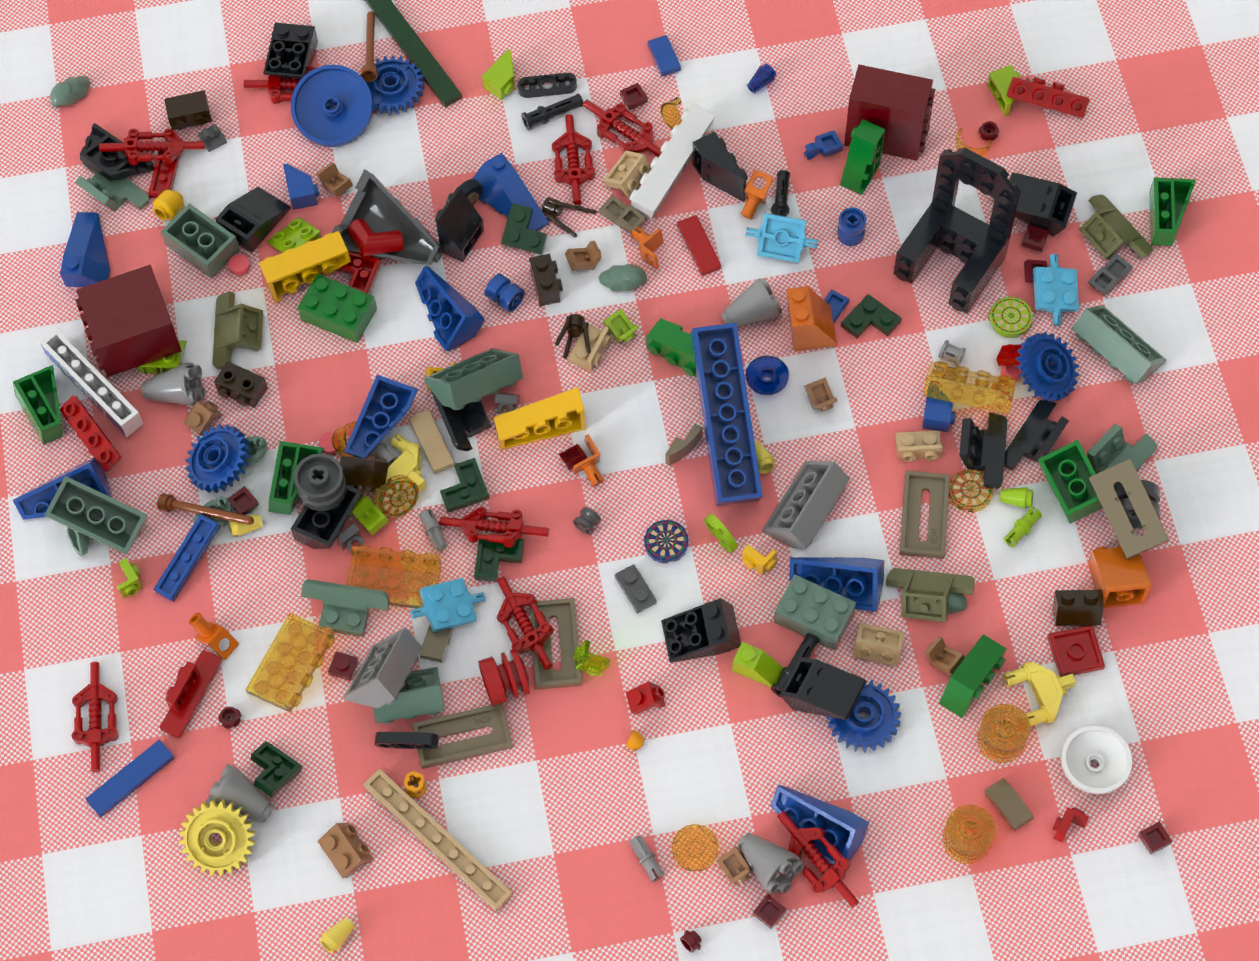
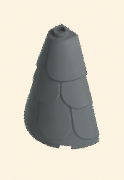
(387, 213)

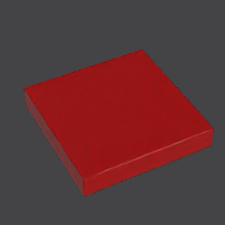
(1076, 651)

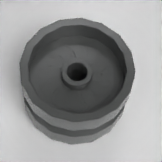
(320, 482)
(1154, 494)

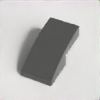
(1110, 275)

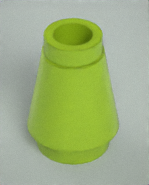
(1018, 497)

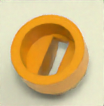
(635, 741)

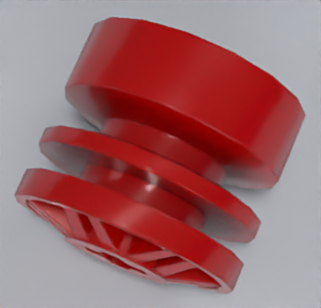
(504, 677)

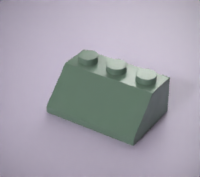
(418, 696)

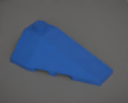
(503, 187)
(85, 253)
(449, 311)
(381, 412)
(36, 501)
(850, 577)
(841, 826)

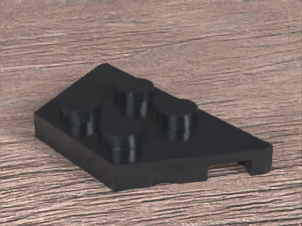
(112, 164)

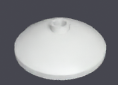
(1098, 746)

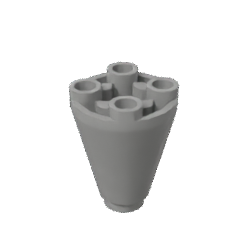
(752, 305)
(176, 385)
(239, 789)
(770, 863)

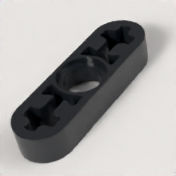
(552, 78)
(406, 740)

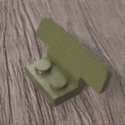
(1111, 230)
(235, 327)
(927, 593)

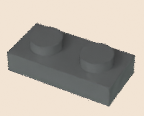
(635, 588)

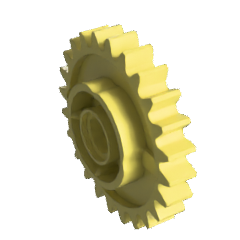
(205, 849)

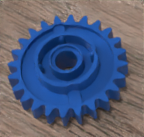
(405, 89)
(1047, 367)
(218, 458)
(874, 729)

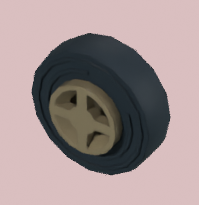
(472, 190)

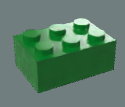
(337, 308)
(1068, 477)

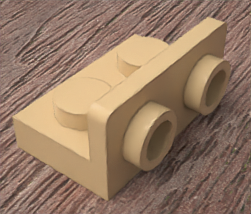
(627, 172)
(598, 340)
(918, 445)
(878, 644)

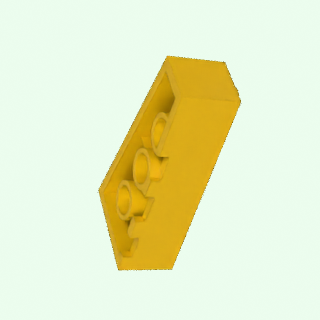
(302, 264)
(541, 420)

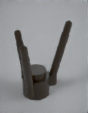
(554, 207)
(575, 325)

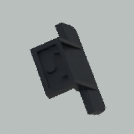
(464, 422)
(1035, 435)
(985, 448)

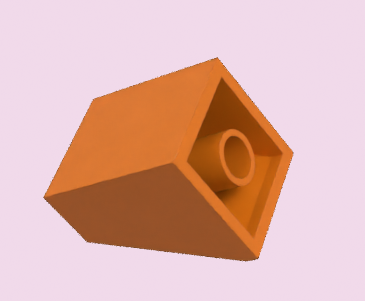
(809, 319)
(1119, 579)

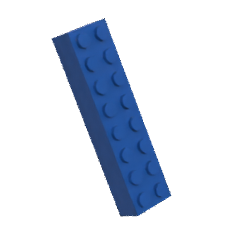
(726, 414)

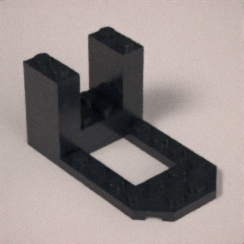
(959, 233)

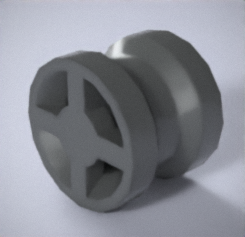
(587, 520)

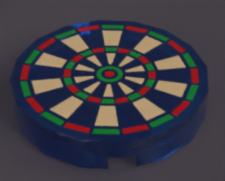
(666, 541)

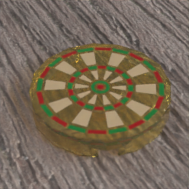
(968, 491)
(397, 496)

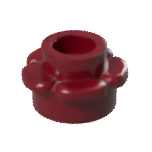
(989, 127)
(227, 712)
(691, 941)

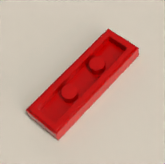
(163, 176)
(699, 245)

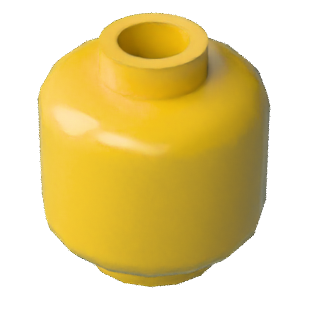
(168, 205)

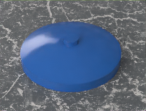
(332, 105)

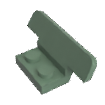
(113, 193)
(1114, 450)
(344, 605)

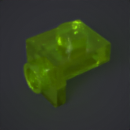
(589, 662)

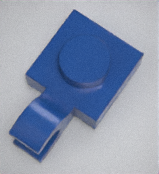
(825, 144)

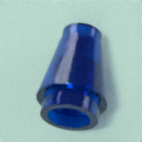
(762, 77)

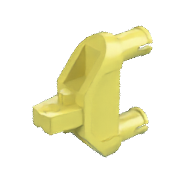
(408, 462)
(1046, 687)

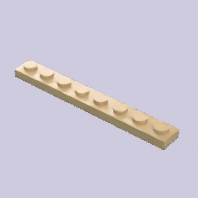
(438, 840)

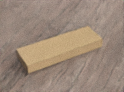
(431, 441)

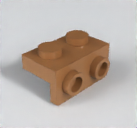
(345, 848)

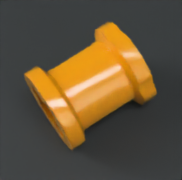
(410, 789)

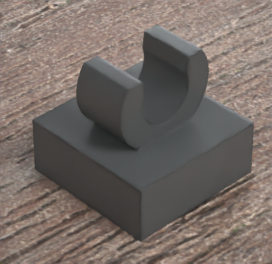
(213, 137)
(506, 399)
(348, 537)

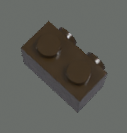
(188, 110)
(544, 279)
(240, 385)
(364, 473)
(1078, 607)

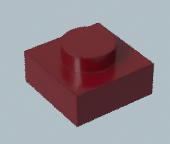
(633, 96)
(1035, 238)
(1029, 265)
(572, 456)
(243, 501)
(343, 666)
(1155, 838)
(769, 911)

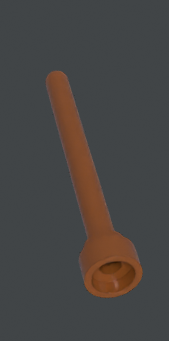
(369, 71)
(168, 503)

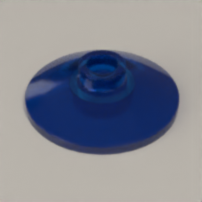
(767, 367)

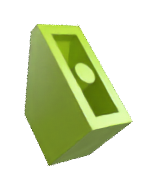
(500, 77)
(998, 83)
(756, 665)

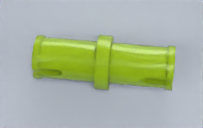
(1022, 527)

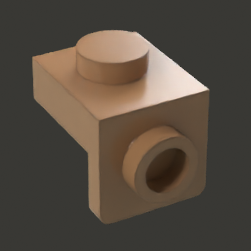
(333, 180)
(584, 258)
(820, 395)
(202, 416)
(943, 657)
(734, 866)

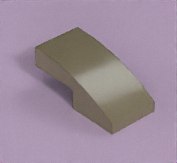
(621, 215)
(681, 448)
(435, 644)
(1009, 804)

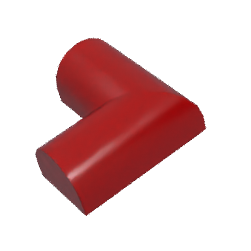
(374, 243)
(363, 271)

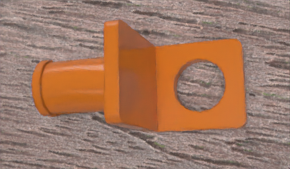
(755, 195)
(648, 244)
(588, 465)
(212, 634)

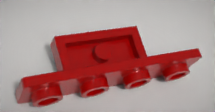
(1047, 95)
(90, 433)
(188, 691)

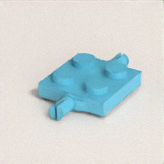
(781, 237)
(1055, 289)
(447, 605)

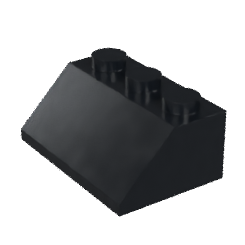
(321, 528)

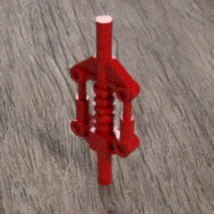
(274, 86)
(611, 119)
(171, 148)
(574, 175)
(511, 531)
(533, 639)
(95, 736)
(832, 877)

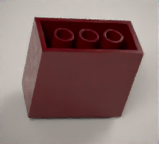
(893, 102)
(127, 321)

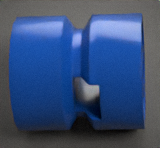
(851, 226)
(502, 291)

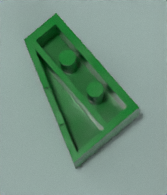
(863, 156)
(1167, 207)
(673, 345)
(40, 403)
(283, 490)
(972, 675)

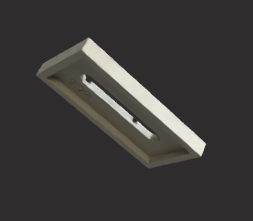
(1126, 474)
(938, 486)
(565, 613)
(463, 722)

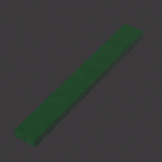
(415, 51)

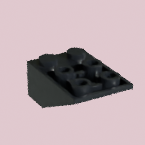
(291, 50)
(719, 166)
(1043, 203)
(252, 217)
(458, 226)
(701, 631)
(822, 689)

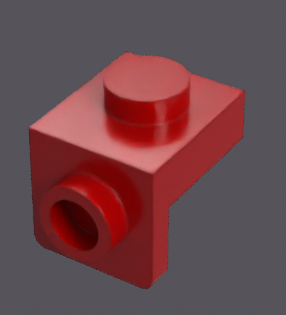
(1008, 355)
(645, 697)
(1062, 824)

